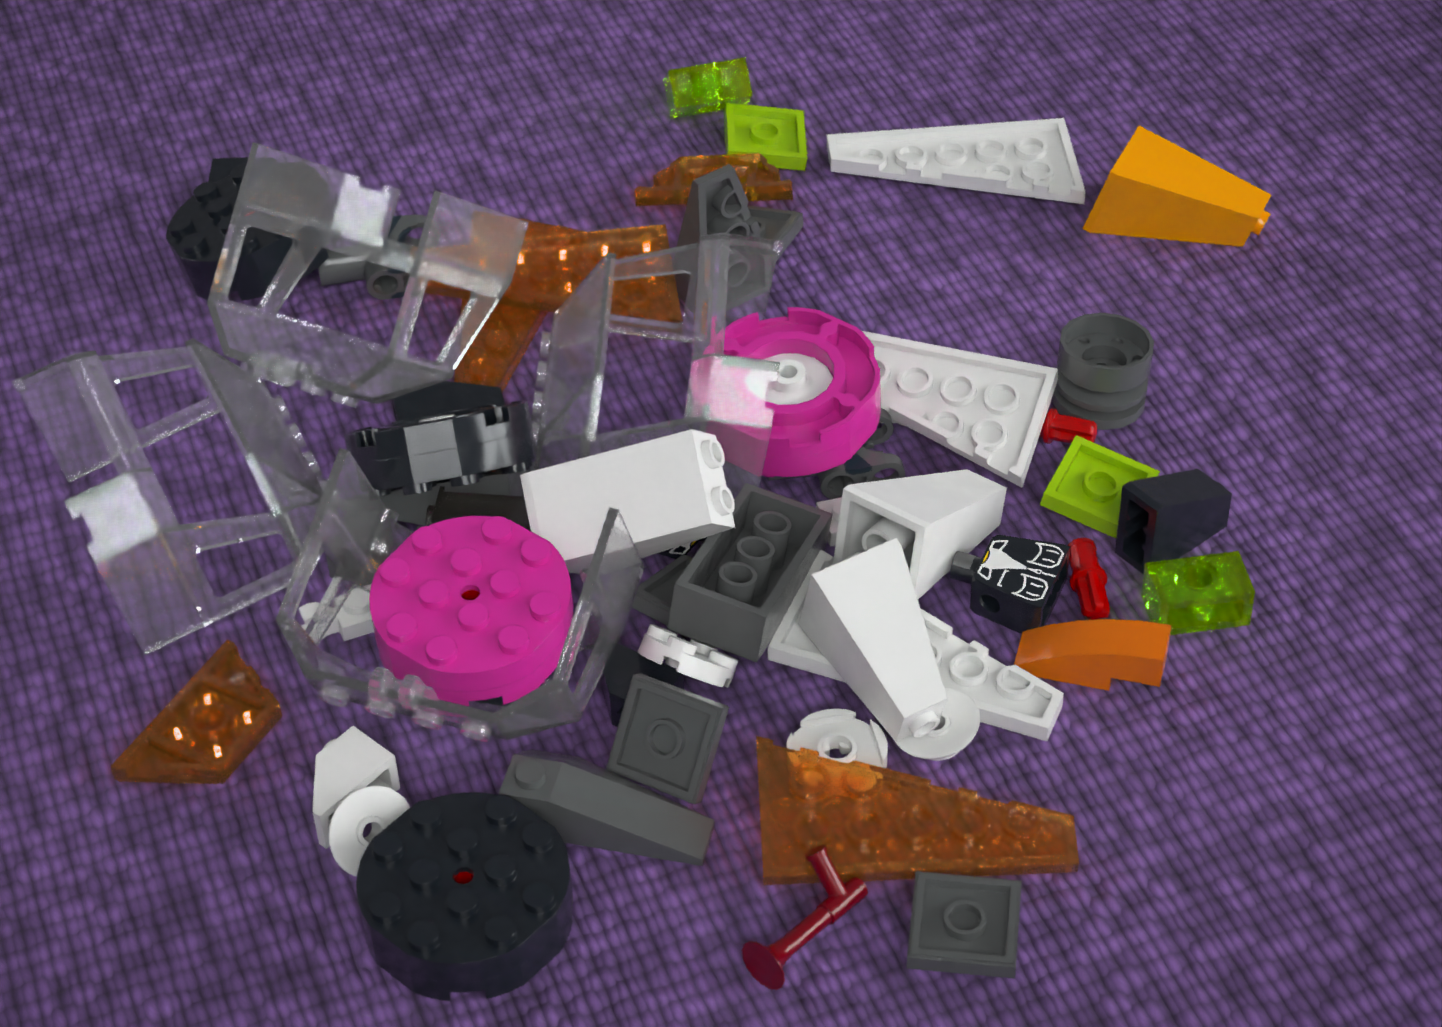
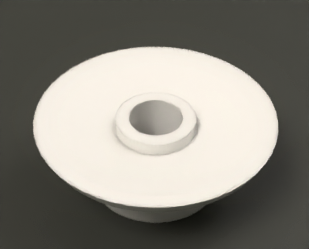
(954, 732)
(369, 804)

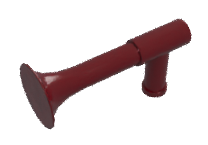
(767, 961)

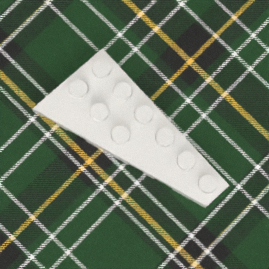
(1000, 157)
(967, 401)
(1004, 694)

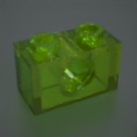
(707, 87)
(1198, 592)

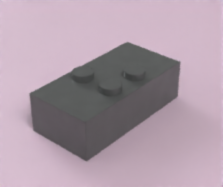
(749, 574)

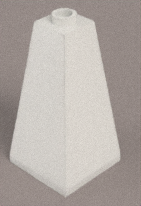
(927, 515)
(876, 638)

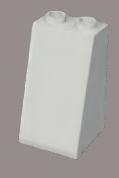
(663, 487)

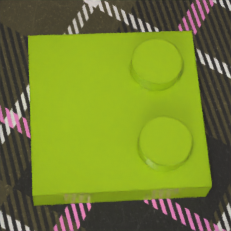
(768, 131)
(1091, 483)

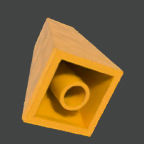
(1175, 196)

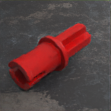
(1065, 428)
(1088, 579)

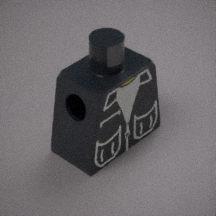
(1014, 580)

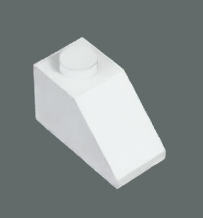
(345, 767)

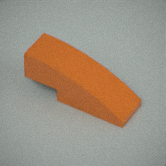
(1096, 651)

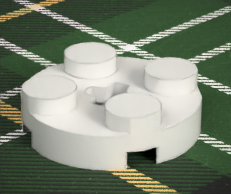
(689, 658)
(841, 730)

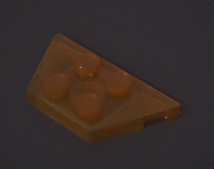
(673, 184)
(204, 727)

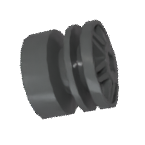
(1103, 369)

